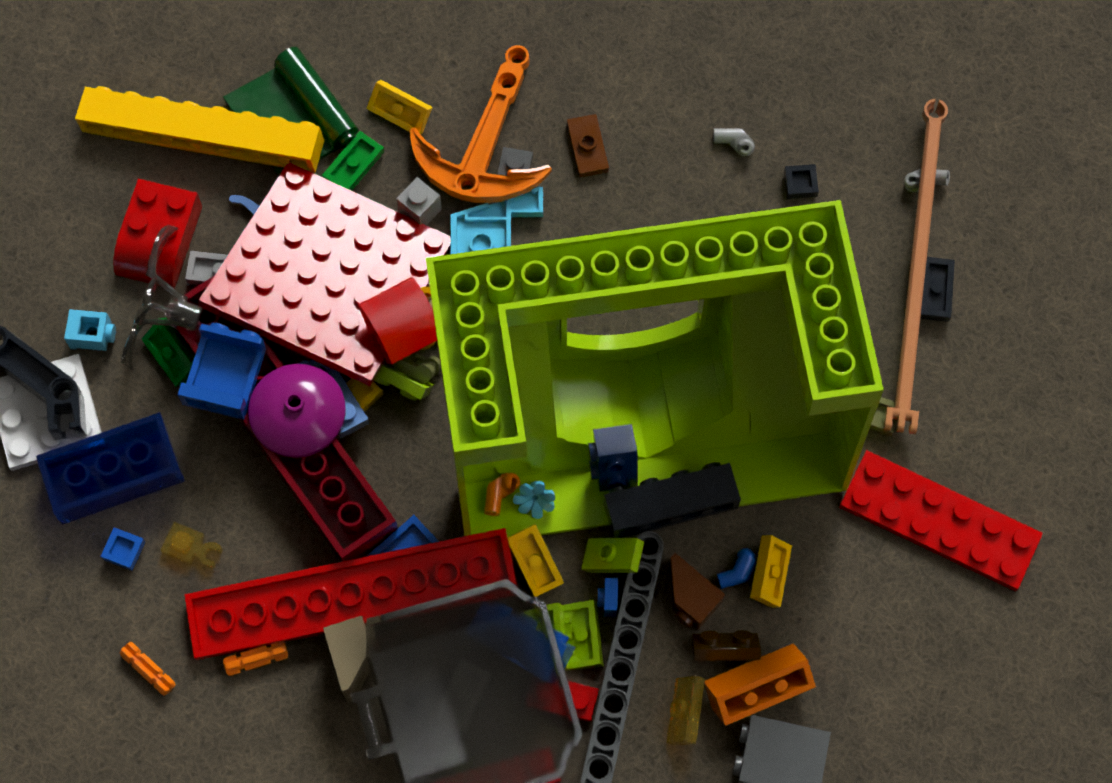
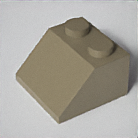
(348, 653)

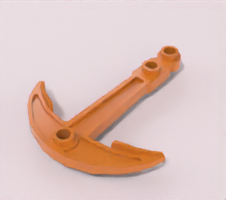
(474, 165)

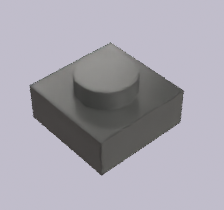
(514, 159)

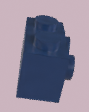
(614, 457)

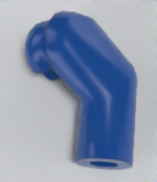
(741, 571)

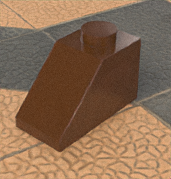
(692, 594)

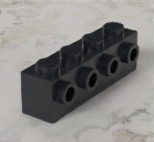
(671, 500)

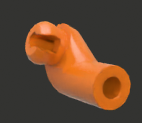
(498, 490)

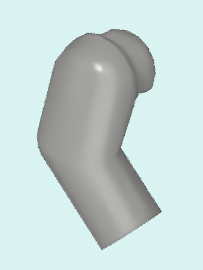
(913, 179)

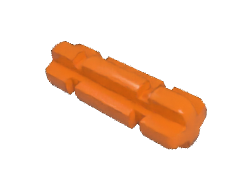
(255, 658)
(147, 668)

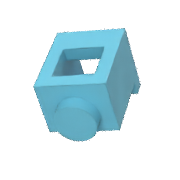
(81, 323)

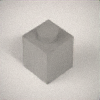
(419, 202)

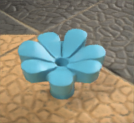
(534, 498)

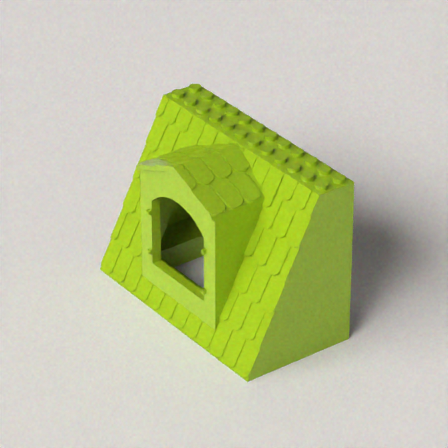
(760, 377)

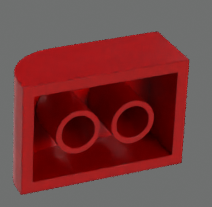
(148, 212)

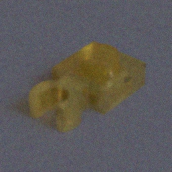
(187, 544)

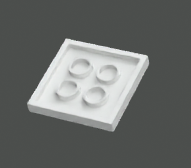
(25, 417)

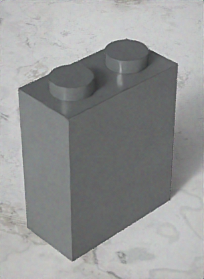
(780, 752)

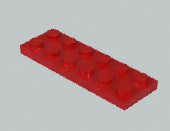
(941, 520)

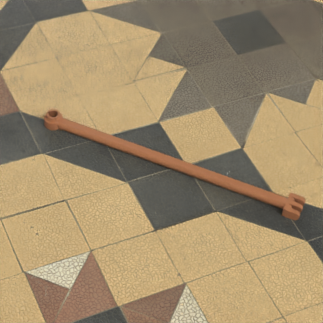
(902, 410)

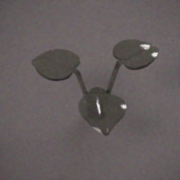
(179, 312)

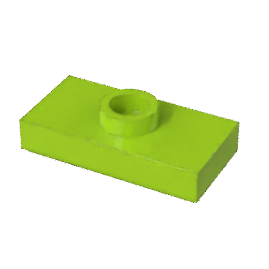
(612, 555)

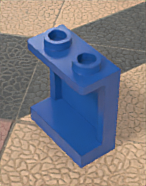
(223, 371)

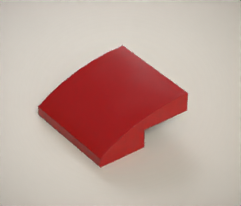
(400, 320)

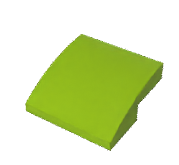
(582, 627)

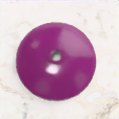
(298, 429)

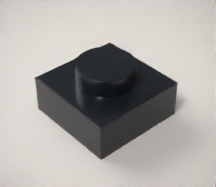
(801, 181)

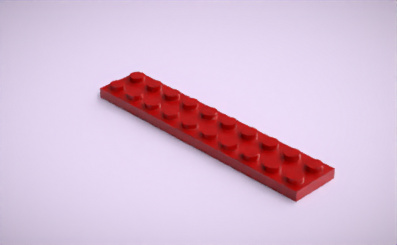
(309, 599)

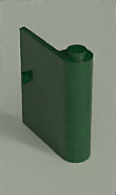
(298, 95)

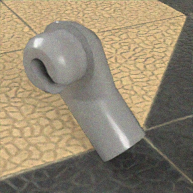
(735, 138)

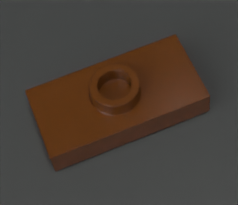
(587, 145)

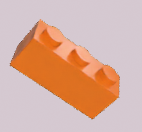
(759, 684)

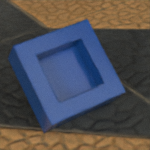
(123, 549)
(608, 597)

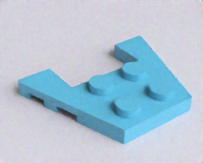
(490, 225)

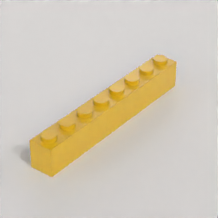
(199, 128)

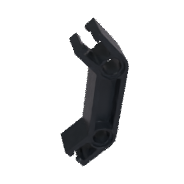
(44, 382)

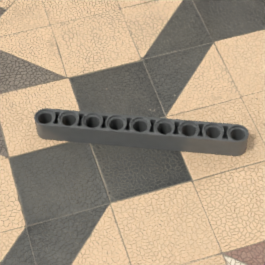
(623, 658)

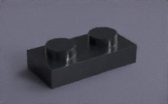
(938, 289)

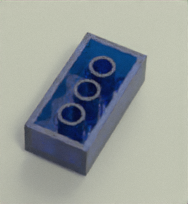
(110, 468)

